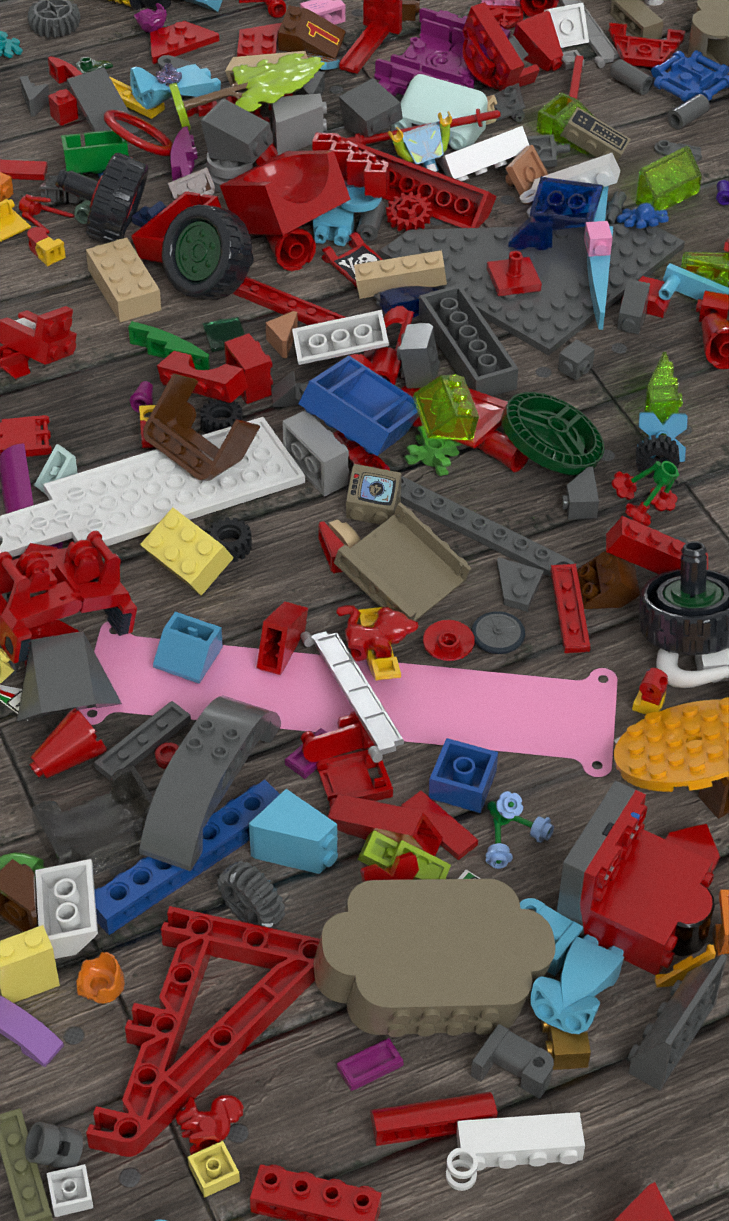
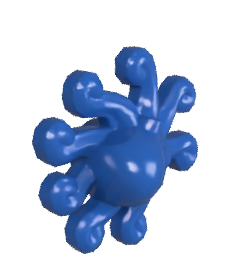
(643, 216)

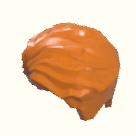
(100, 979)

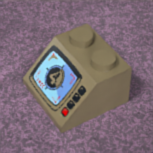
(373, 494)

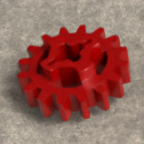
(409, 212)

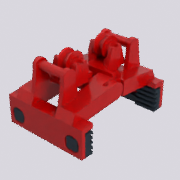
(72, 582)

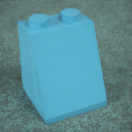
(294, 835)

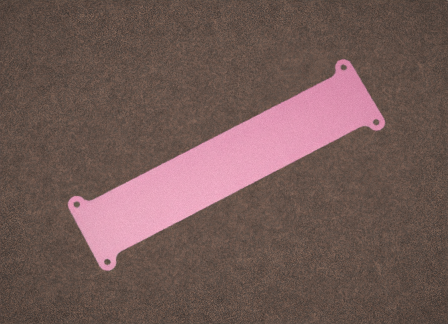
(424, 704)

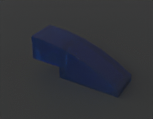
(404, 296)

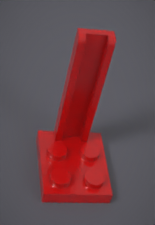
(381, 18)

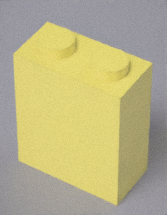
(27, 965)

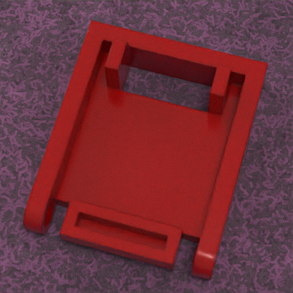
(350, 777)

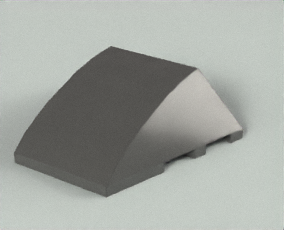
(63, 676)

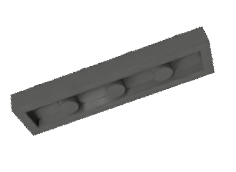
(143, 740)

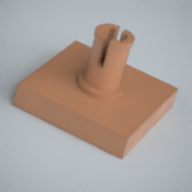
(524, 170)

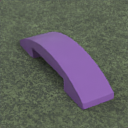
(28, 1032)

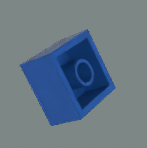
(463, 775)

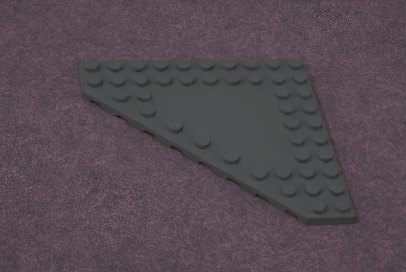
(564, 303)

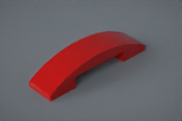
(61, 70)

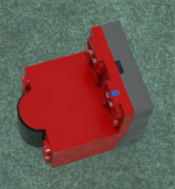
(636, 886)

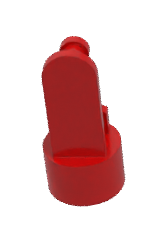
(347, 738)

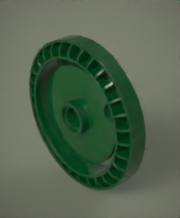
(552, 433)

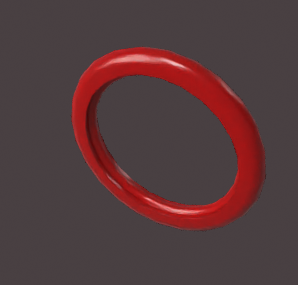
(110, 118)

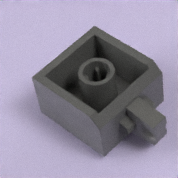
(418, 355)

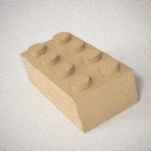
(123, 279)

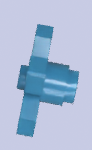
(671, 427)

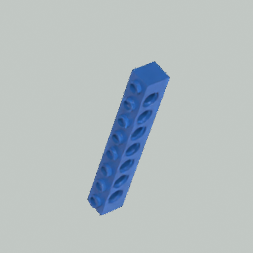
(162, 882)

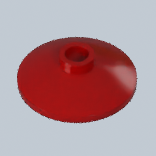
(448, 640)

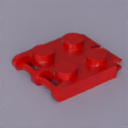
(26, 431)

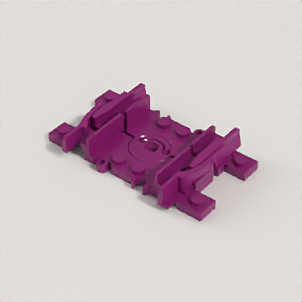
(430, 54)

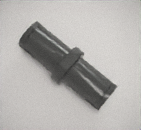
(614, 207)

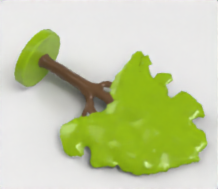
(264, 83)

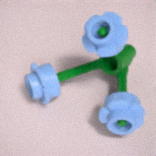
(506, 810)

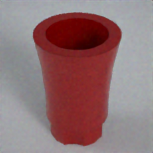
(502, 449)

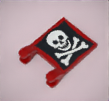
(345, 263)

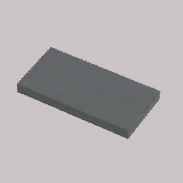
(95, 96)

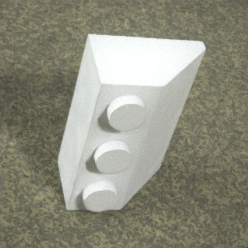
(67, 906)

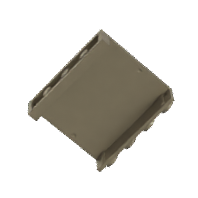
(403, 565)

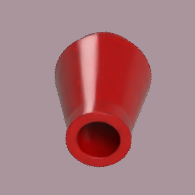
(276, 8)

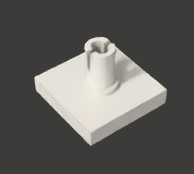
(570, 24)

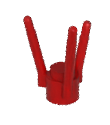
(30, 206)

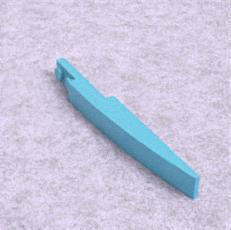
(599, 269)

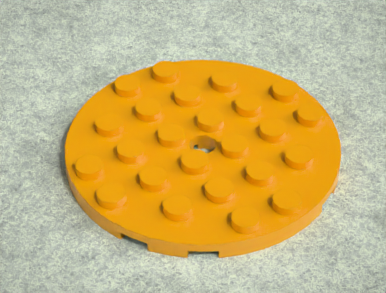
(677, 747)

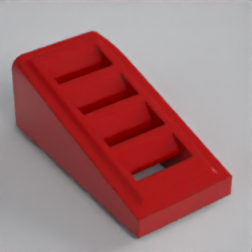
(330, 545)

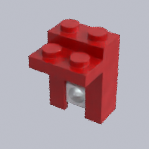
(42, 336)

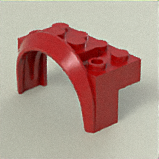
(484, 28)

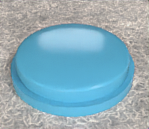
(359, 201)

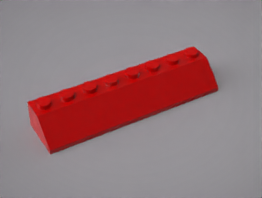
(450, 198)

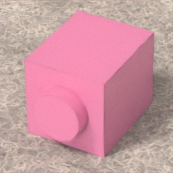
(598, 238)

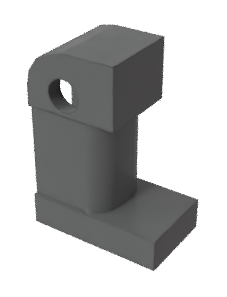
(516, 1057)

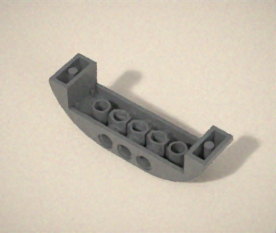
(201, 776)

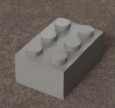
(316, 452)

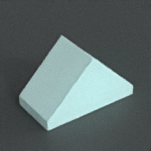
(59, 465)

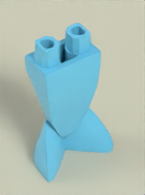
(151, 93)
(334, 226)
(586, 972)

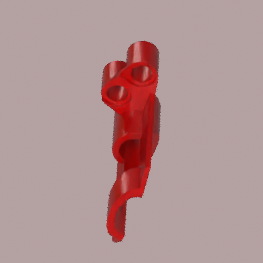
(384, 359)

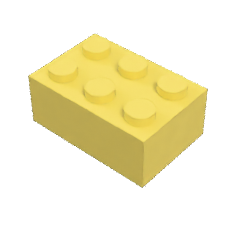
(187, 551)

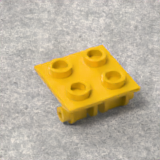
(10, 221)

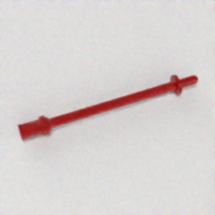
(476, 118)

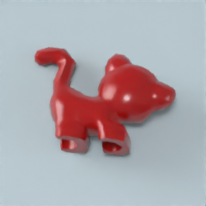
(387, 629)

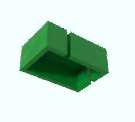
(97, 151)

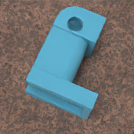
(563, 930)

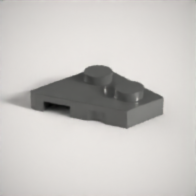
(518, 583)

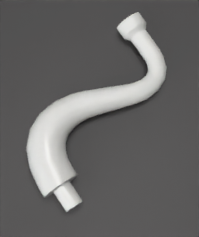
(681, 678)

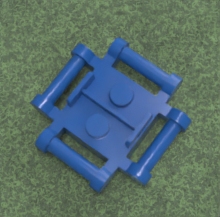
(689, 77)

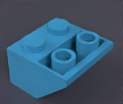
(188, 647)

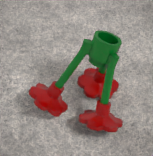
(659, 496)

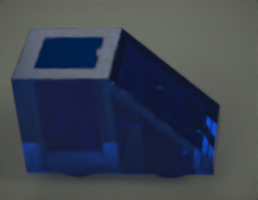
(534, 232)

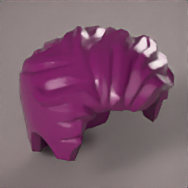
(151, 20)

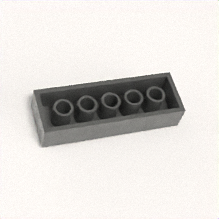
(468, 341)

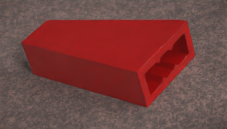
(398, 823)

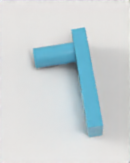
(688, 284)

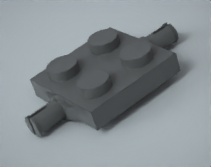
(547, 149)

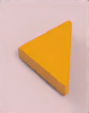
(683, 967)

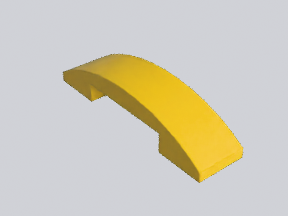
(383, 667)

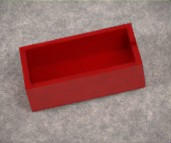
(150, 237)

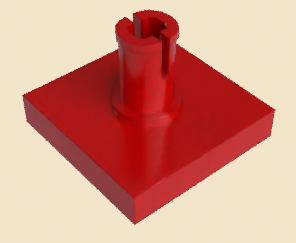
(514, 275)

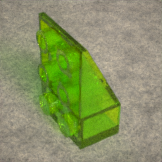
(556, 115)
(662, 391)

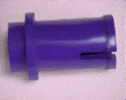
(723, 192)

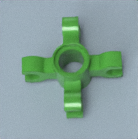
(432, 452)

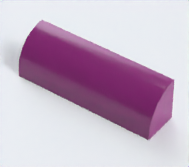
(15, 479)

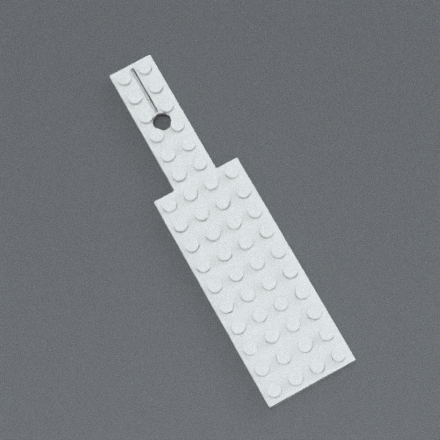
(137, 493)

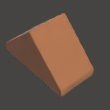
(280, 332)

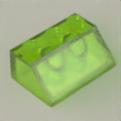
(669, 180)
(447, 408)

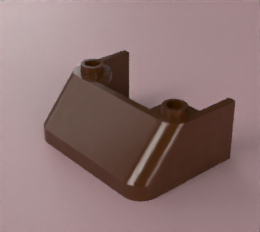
(172, 433)

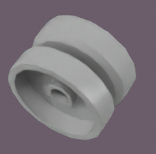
(225, 170)

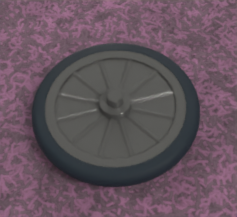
(498, 632)

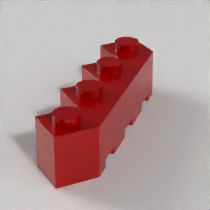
(358, 166)

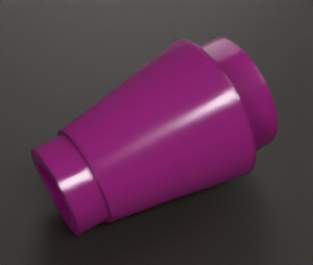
(142, 396)

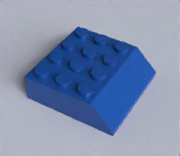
(360, 405)

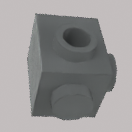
(576, 359)

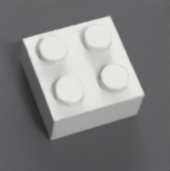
(70, 1190)

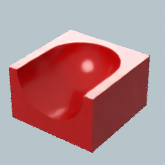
(286, 191)

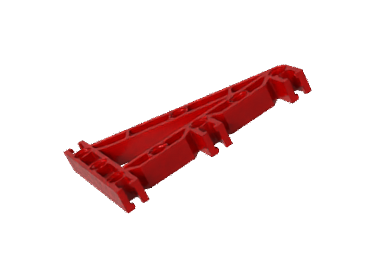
(155, 1105)

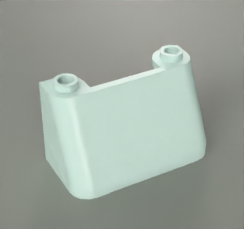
(430, 96)

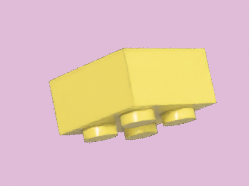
(213, 1169)

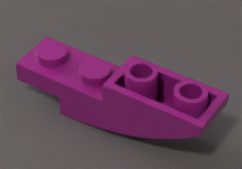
(183, 154)

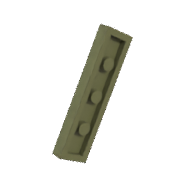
(22, 1175)

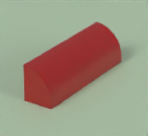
(429, 1118)

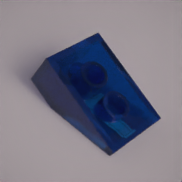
(569, 202)

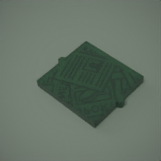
(222, 331)

